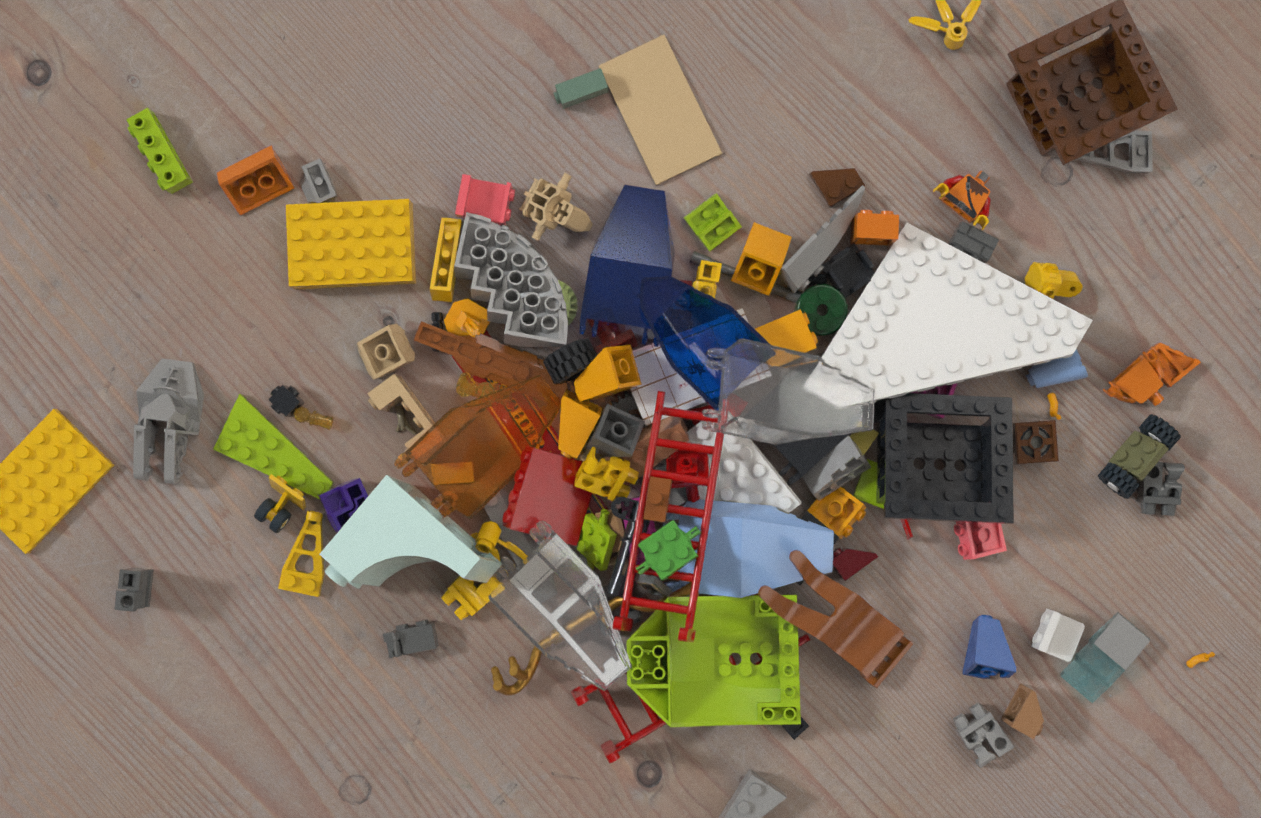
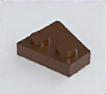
(836, 184)

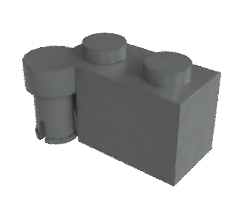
(411, 639)

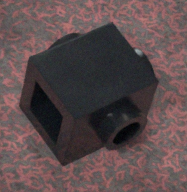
(285, 400)

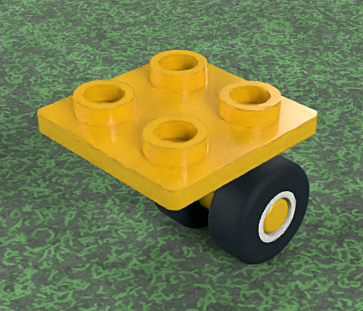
(272, 511)

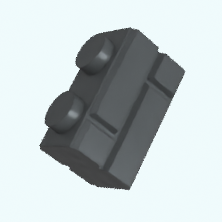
(973, 242)

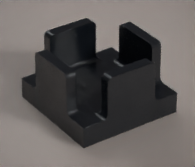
(849, 270)

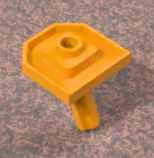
(466, 318)

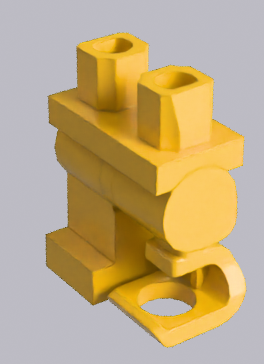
(707, 277)
(610, 481)
(468, 595)

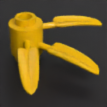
(956, 32)
(489, 537)

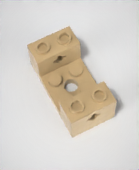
(395, 391)

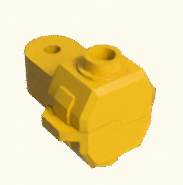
(1051, 281)

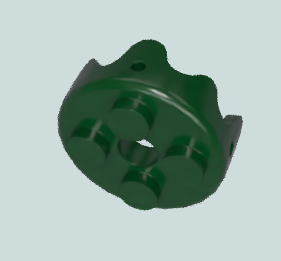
(832, 299)

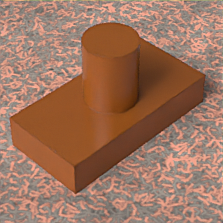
(657, 499)

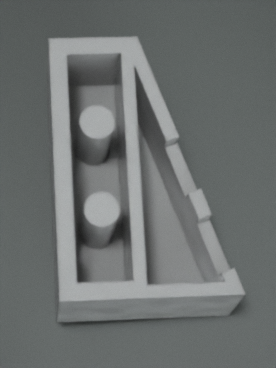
(836, 468)
(753, 798)

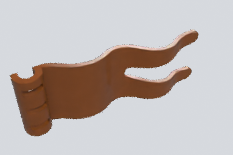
(852, 631)

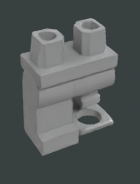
(982, 728)

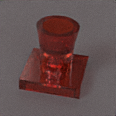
(611, 336)

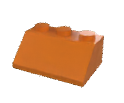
(255, 180)

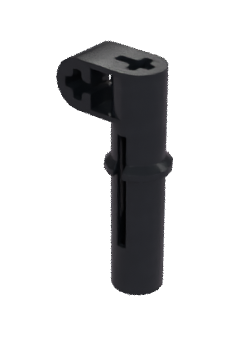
(617, 580)

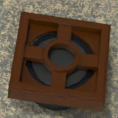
(1032, 442)

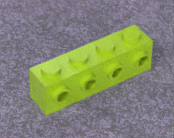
(159, 151)

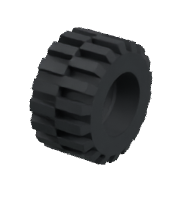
(570, 360)

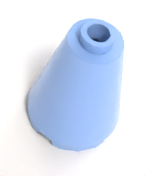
(1057, 371)

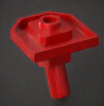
(691, 464)

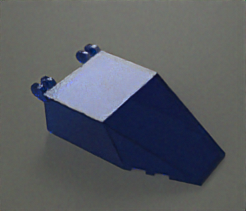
(629, 247)

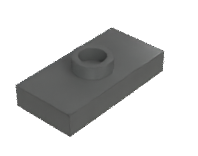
(653, 585)

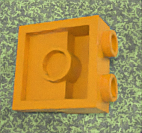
(838, 511)

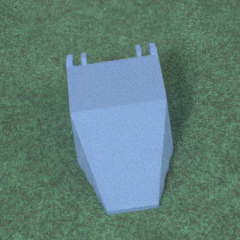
(752, 548)

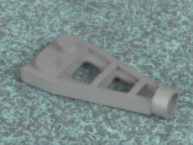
(1139, 154)

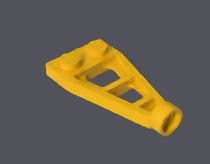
(301, 581)

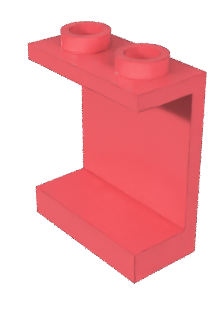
(485, 199)

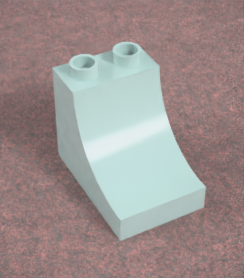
(399, 530)

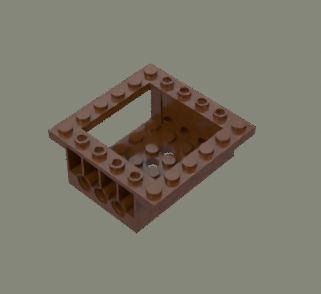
(1129, 95)

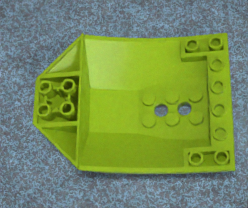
(695, 680)

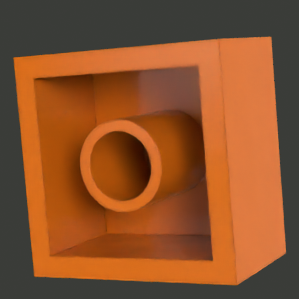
(874, 228)

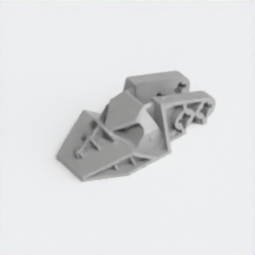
(170, 395)

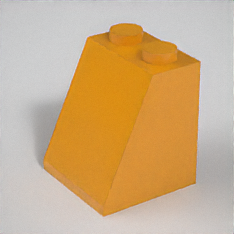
(761, 259)
(790, 332)
(608, 374)
(576, 423)

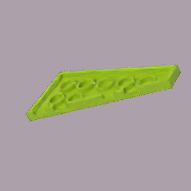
(264, 447)

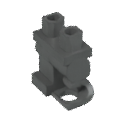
(1167, 493)
(139, 587)

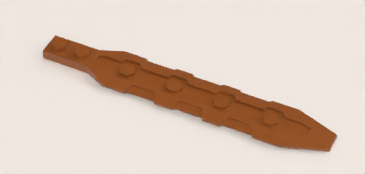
(496, 361)

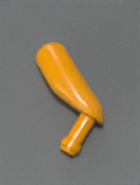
(1053, 406)
(1199, 658)

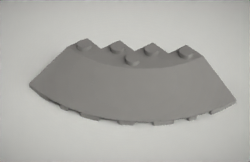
(514, 283)

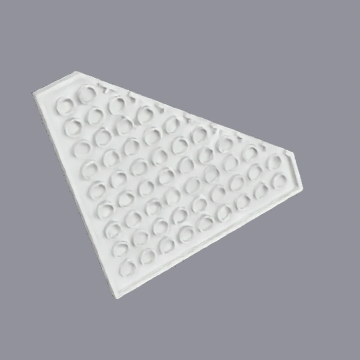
(945, 320)

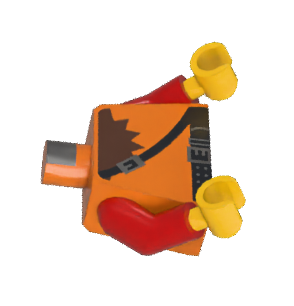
(967, 197)

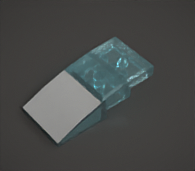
(1105, 657)

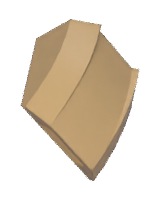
(385, 351)

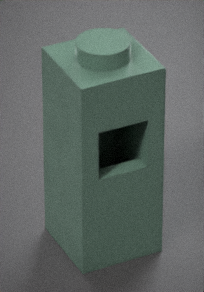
(581, 88)

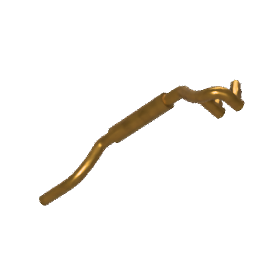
(524, 676)

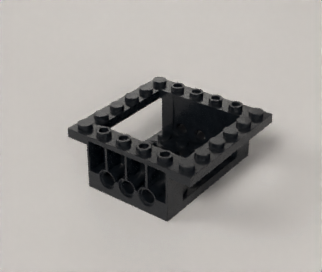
(973, 495)

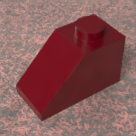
(850, 561)

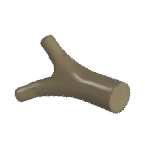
(402, 421)

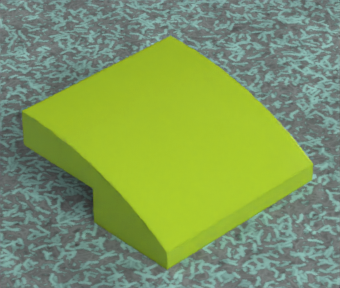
(712, 222)

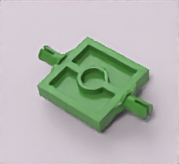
(668, 550)

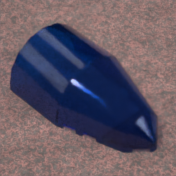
(689, 325)

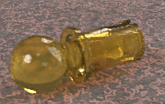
(303, 415)

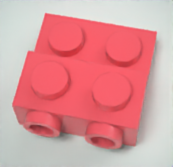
(979, 539)

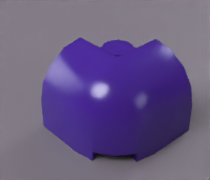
(343, 501)

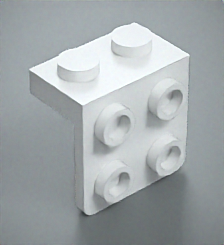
(1058, 635)

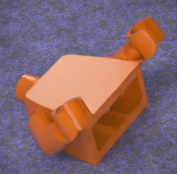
(1139, 380)

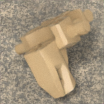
(551, 206)

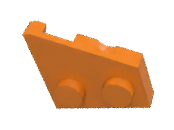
(1174, 363)

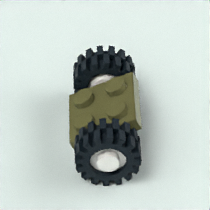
(1138, 455)

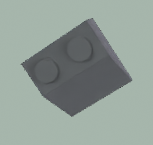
(616, 433)

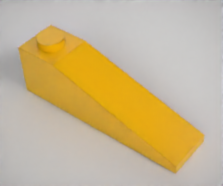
(443, 272)

